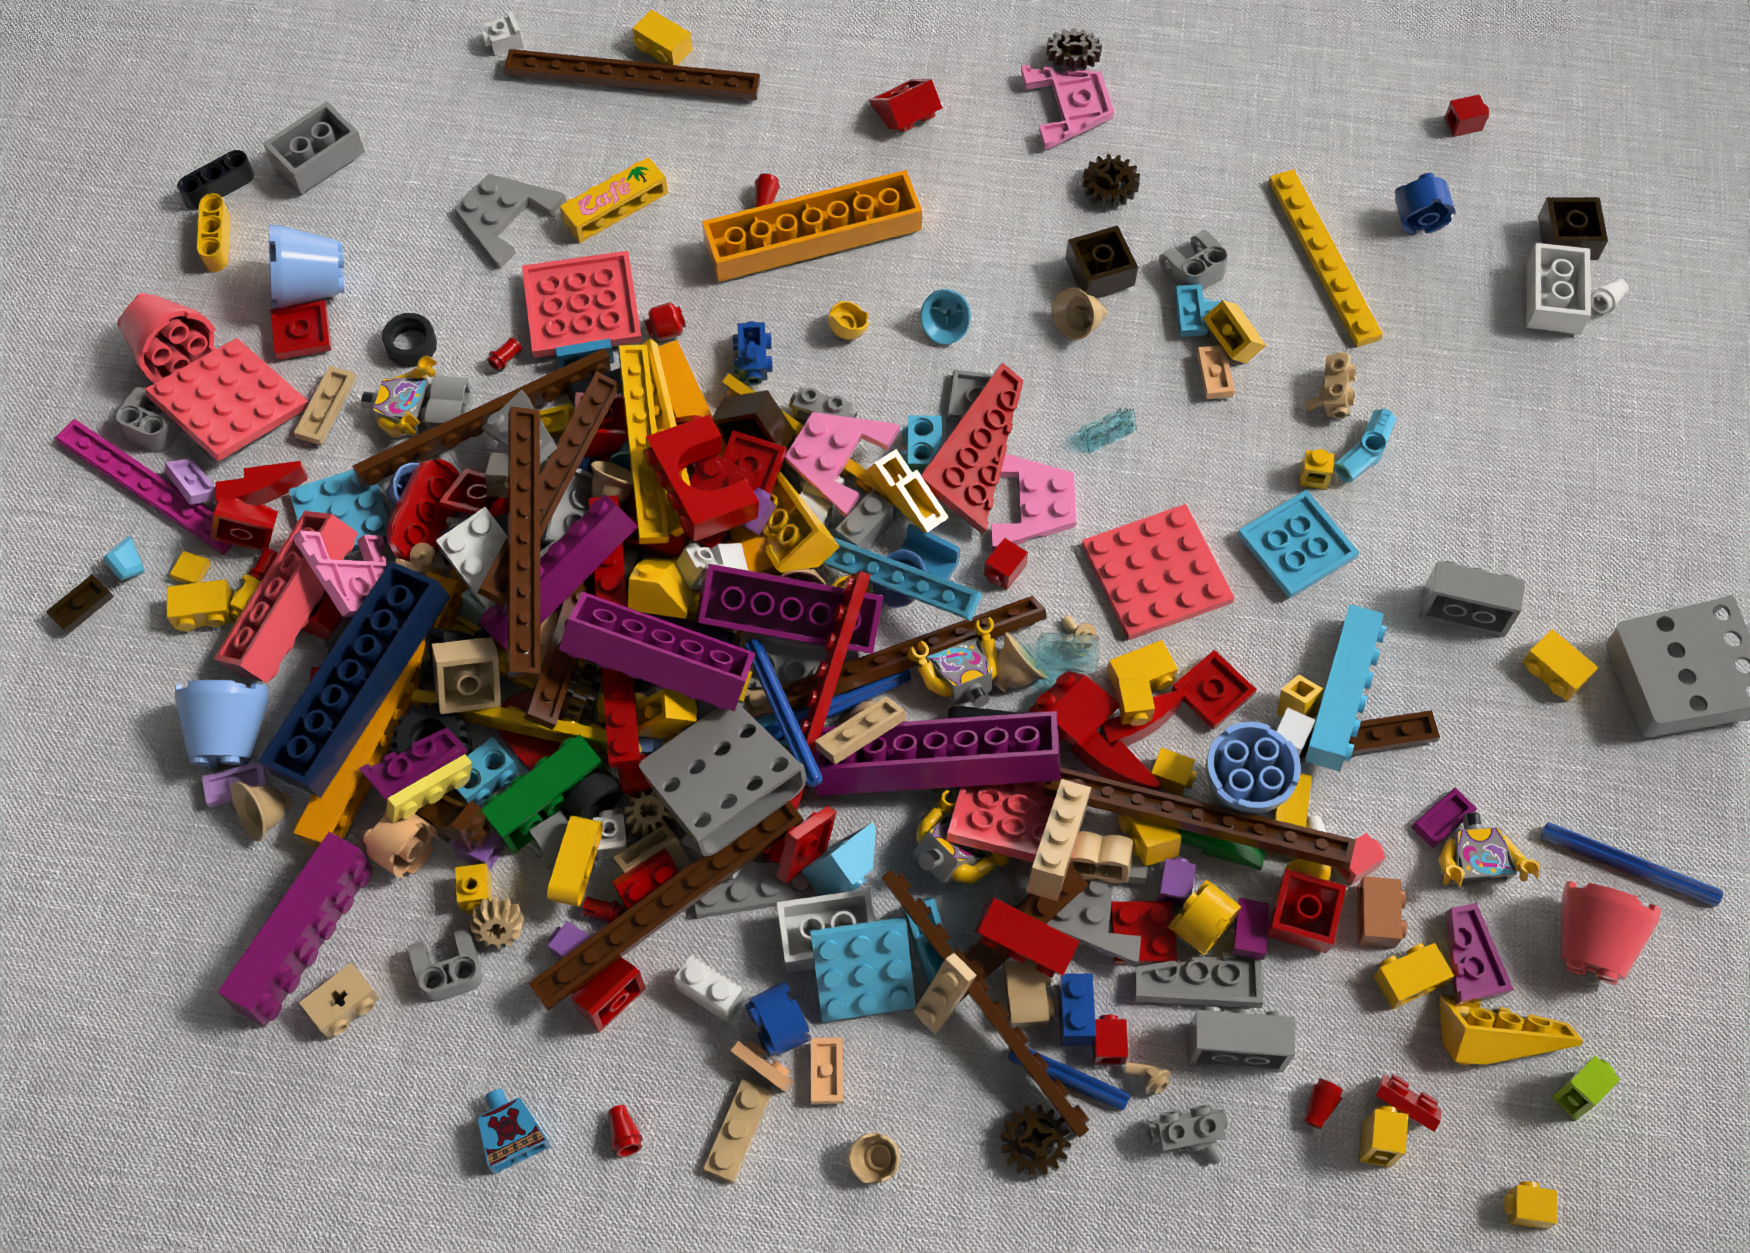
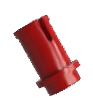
(500, 357)
(263, 564)
(602, 909)

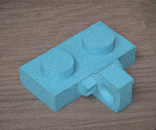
(1191, 309)

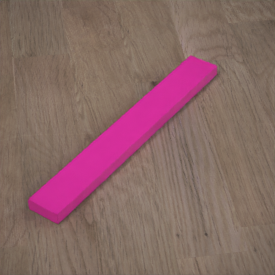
(139, 481)

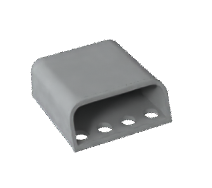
(1681, 669)
(722, 777)

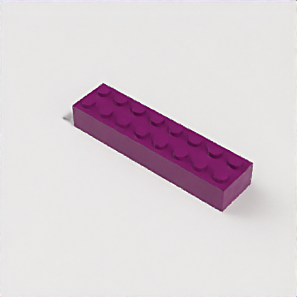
(949, 755)

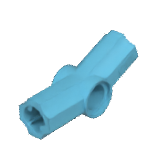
(1360, 456)

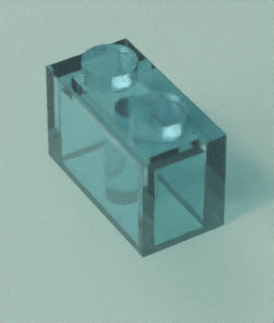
(1067, 652)

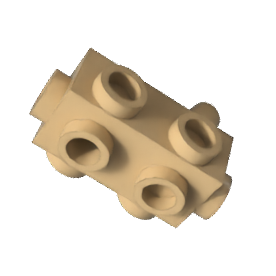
(1336, 393)

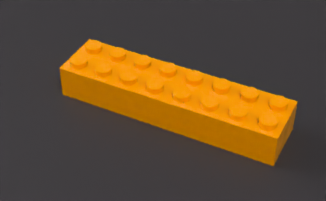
(812, 225)

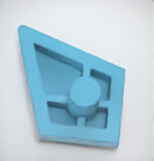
(125, 560)

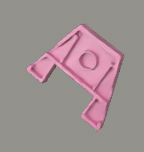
(1080, 98)
(827, 446)
(1044, 501)
(344, 580)

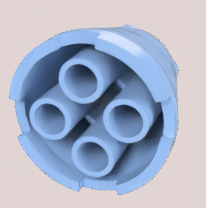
(303, 266)
(220, 720)
(1252, 768)

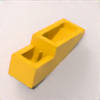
(907, 491)

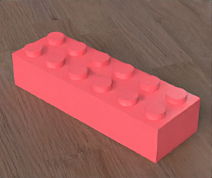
(282, 602)

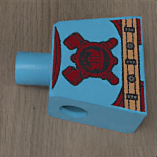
(509, 1132)

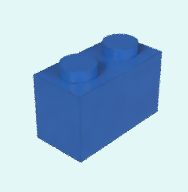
(1076, 1009)

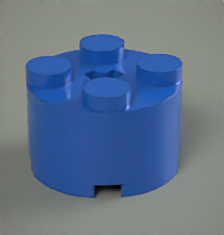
(1424, 204)
(779, 1020)

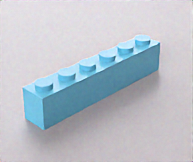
(1344, 688)

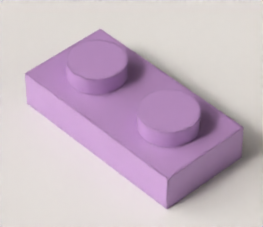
(190, 481)
(218, 785)

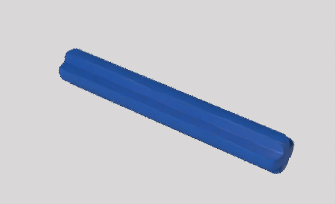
(1082, 1082)

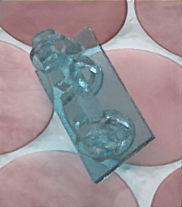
(1111, 429)

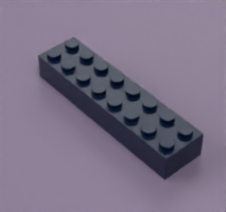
(354, 679)

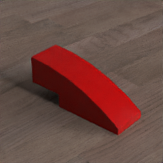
(263, 483)
(1165, 707)
(1114, 762)

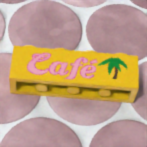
(614, 199)

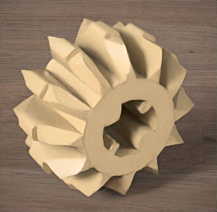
(643, 806)
(497, 922)

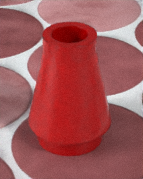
(766, 189)
(1323, 1101)
(624, 1133)

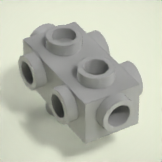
(811, 400)
(1194, 1129)

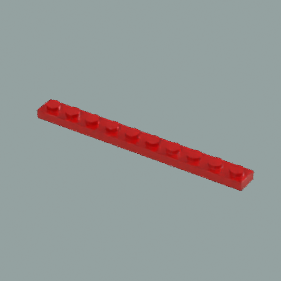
(828, 674)
(617, 686)

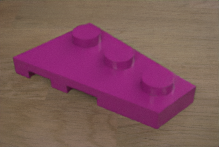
(415, 763)
(1474, 957)

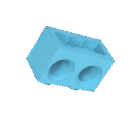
(918, 445)
(487, 779)

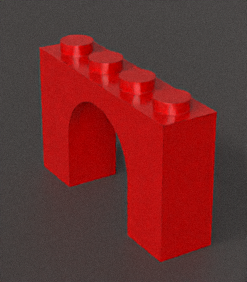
(699, 511)

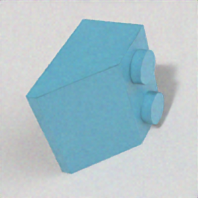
(844, 864)

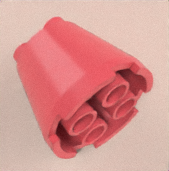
(164, 335)
(1603, 930)

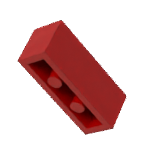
(1025, 938)

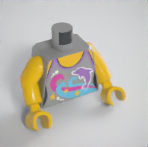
(401, 400)
(962, 670)
(1482, 856)
(947, 859)

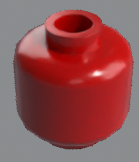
(665, 321)

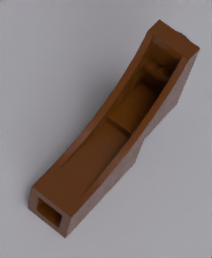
(457, 821)

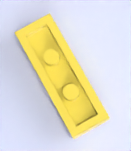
(429, 789)

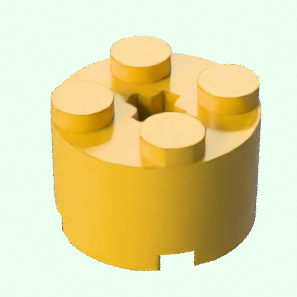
(1205, 917)

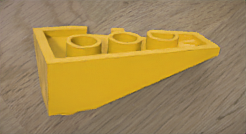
(794, 531)
(659, 587)
(1492, 1036)

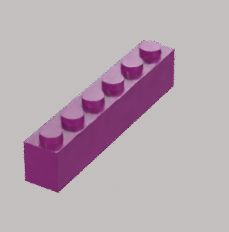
(570, 561)

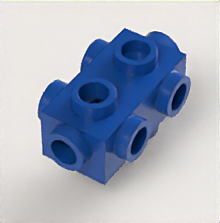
(752, 345)

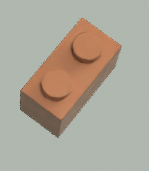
(1380, 912)

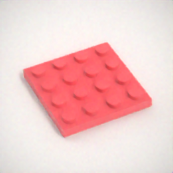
(581, 302)
(227, 399)
(1157, 571)
(1001, 818)

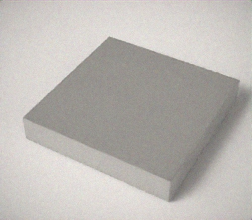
(963, 391)

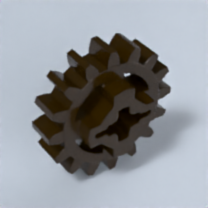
(1074, 49)
(1111, 180)
(582, 689)
(1049, 1137)

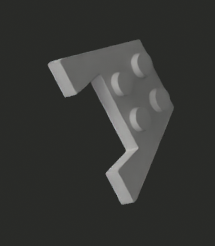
(494, 207)
(1089, 918)

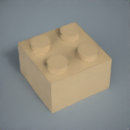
(466, 675)

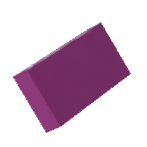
(1443, 818)
(1251, 929)

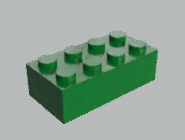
(540, 792)

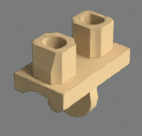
(421, 558)

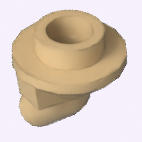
(1082, 629)
(1155, 1079)

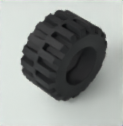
(425, 723)

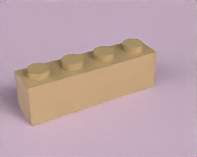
(1058, 840)

